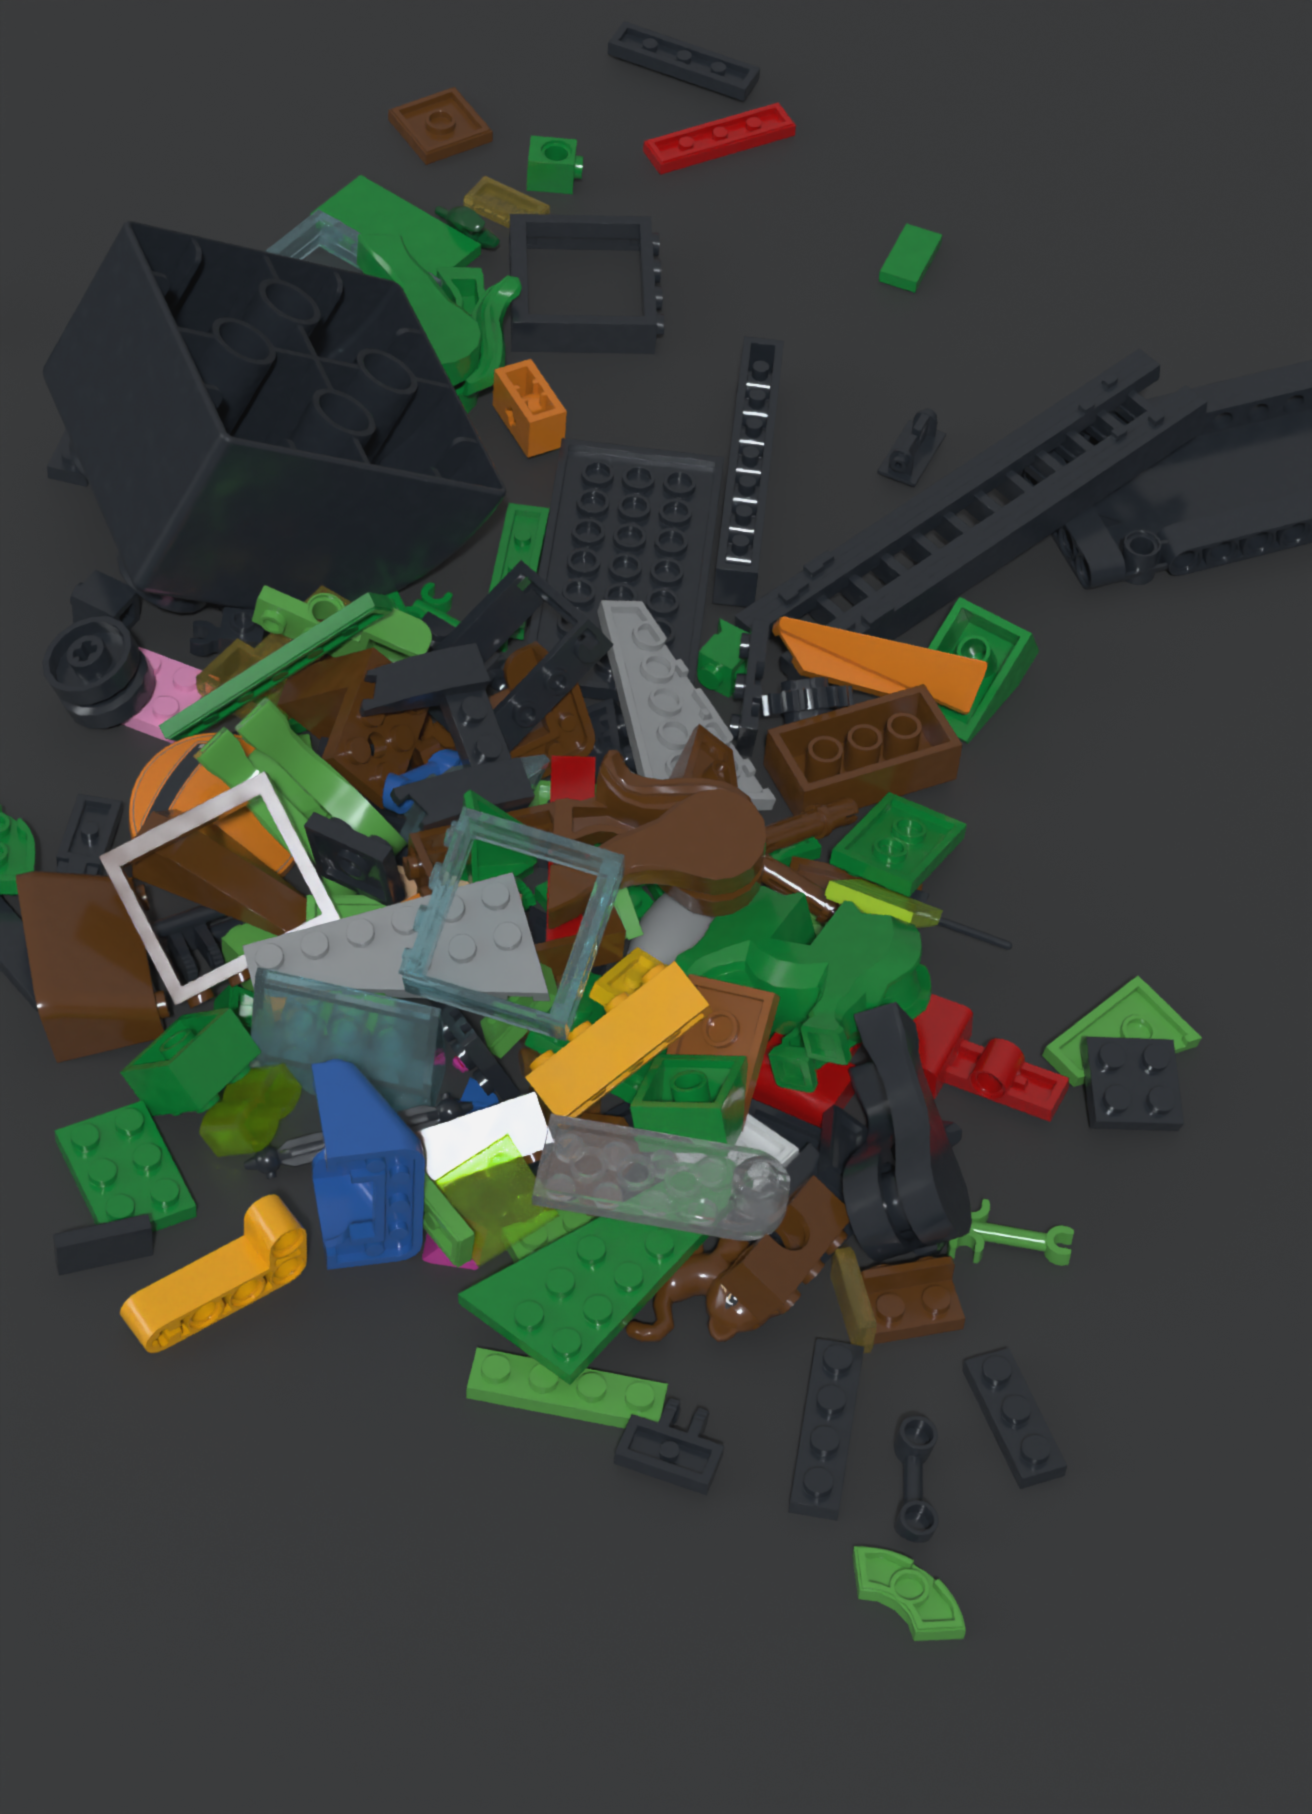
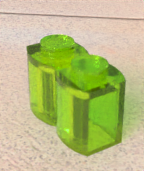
(250, 1111)

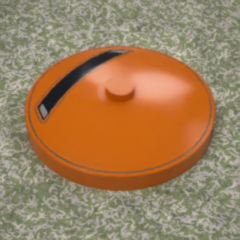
(180, 782)

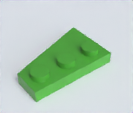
(1128, 1013)

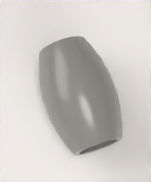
(669, 930)

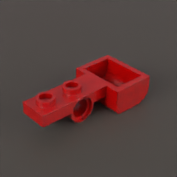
(988, 1071)
(832, 1088)

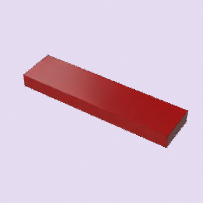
(719, 138)

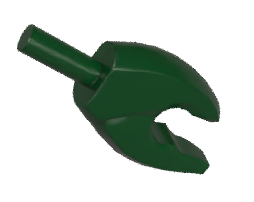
(468, 223)

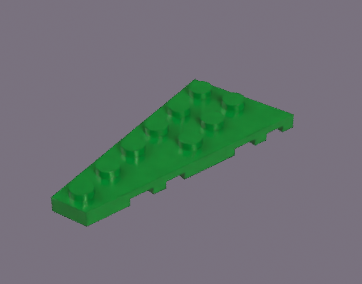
(579, 1290)

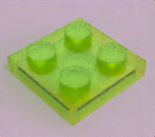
(495, 1198)

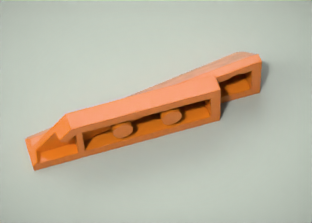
(880, 664)

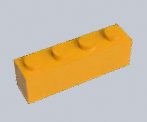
(619, 1042)

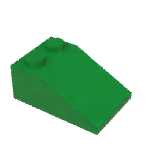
(988, 638)

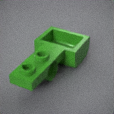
(394, 635)

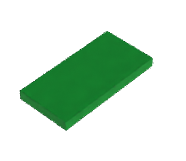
(378, 211)

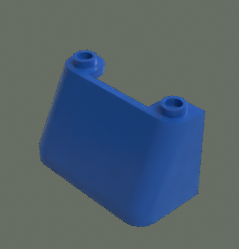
(367, 1174)

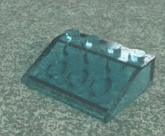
(386, 1037)

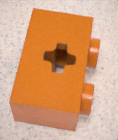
(529, 407)

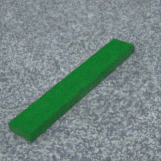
(278, 666)

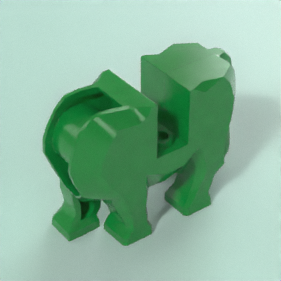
(821, 980)

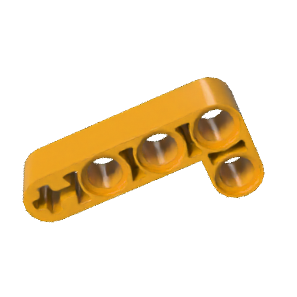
(222, 1281)

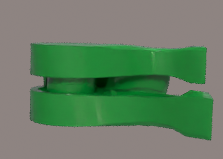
(457, 317)

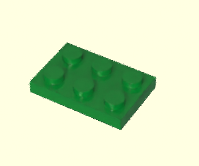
(898, 844)
(125, 1168)

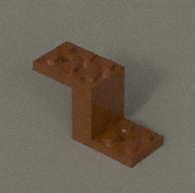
(327, 703)

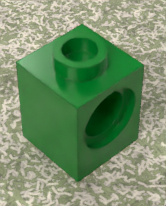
(553, 165)

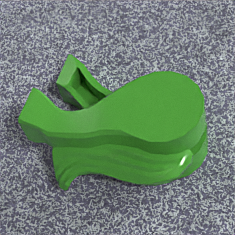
(299, 775)

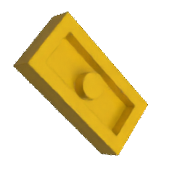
(623, 977)

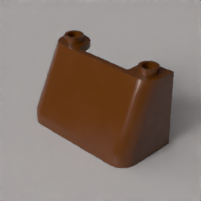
(561, 732)
(88, 964)

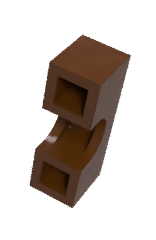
(767, 1273)

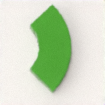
(909, 1591)

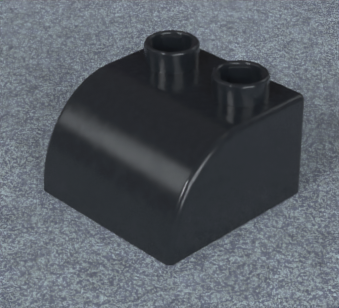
(243, 438)

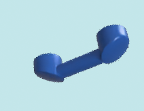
(437, 764)

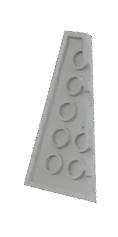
(660, 700)
(480, 946)

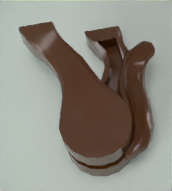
(682, 833)

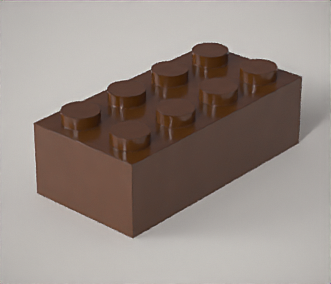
(864, 751)

